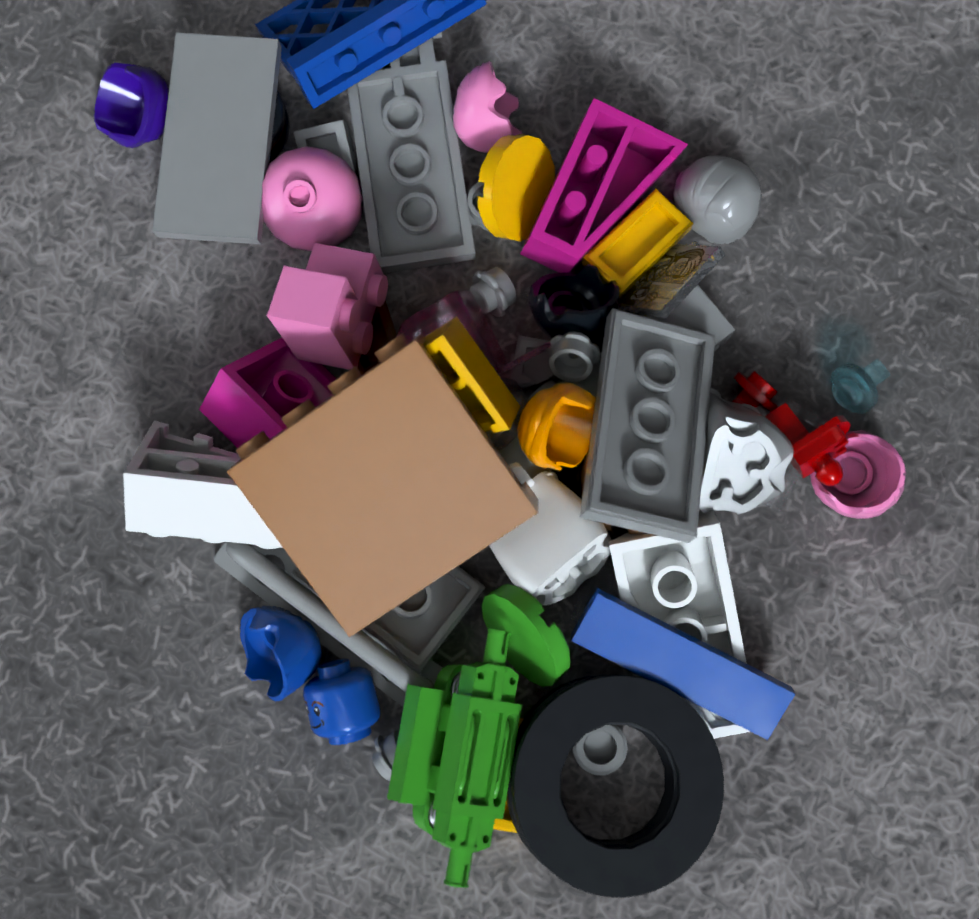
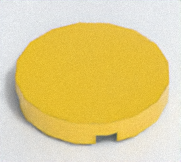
(515, 182)

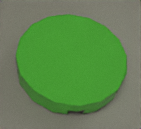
(533, 647)

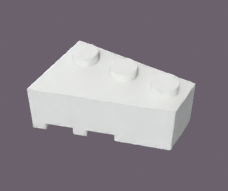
(185, 492)

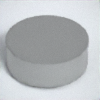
(601, 750)

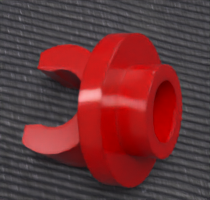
(755, 391)

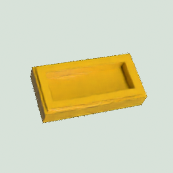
(639, 241)

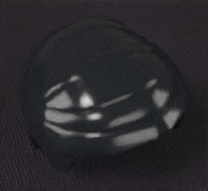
(573, 302)

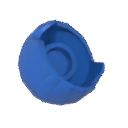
(279, 649)

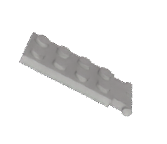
(411, 164)

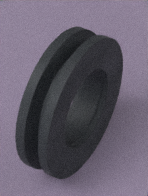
(686, 811)

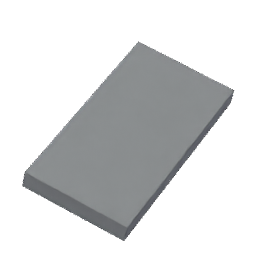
(217, 138)
(649, 427)

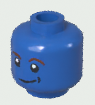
(341, 702)

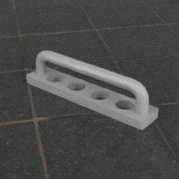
(251, 566)

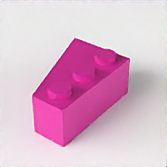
(598, 182)

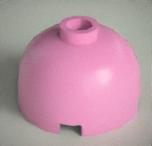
(311, 198)

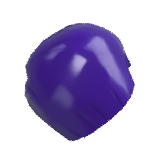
(131, 104)

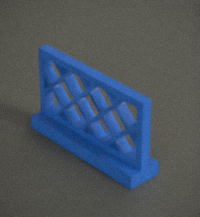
(367, 42)

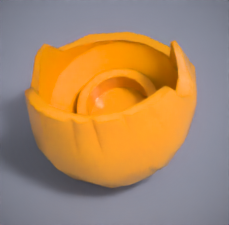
(557, 426)

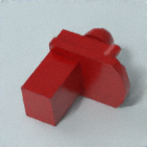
(816, 449)

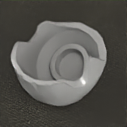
(718, 197)

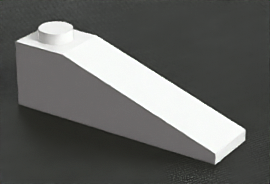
(686, 589)

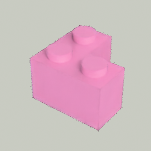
(329, 305)

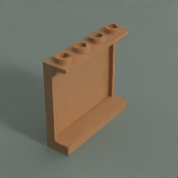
(381, 485)

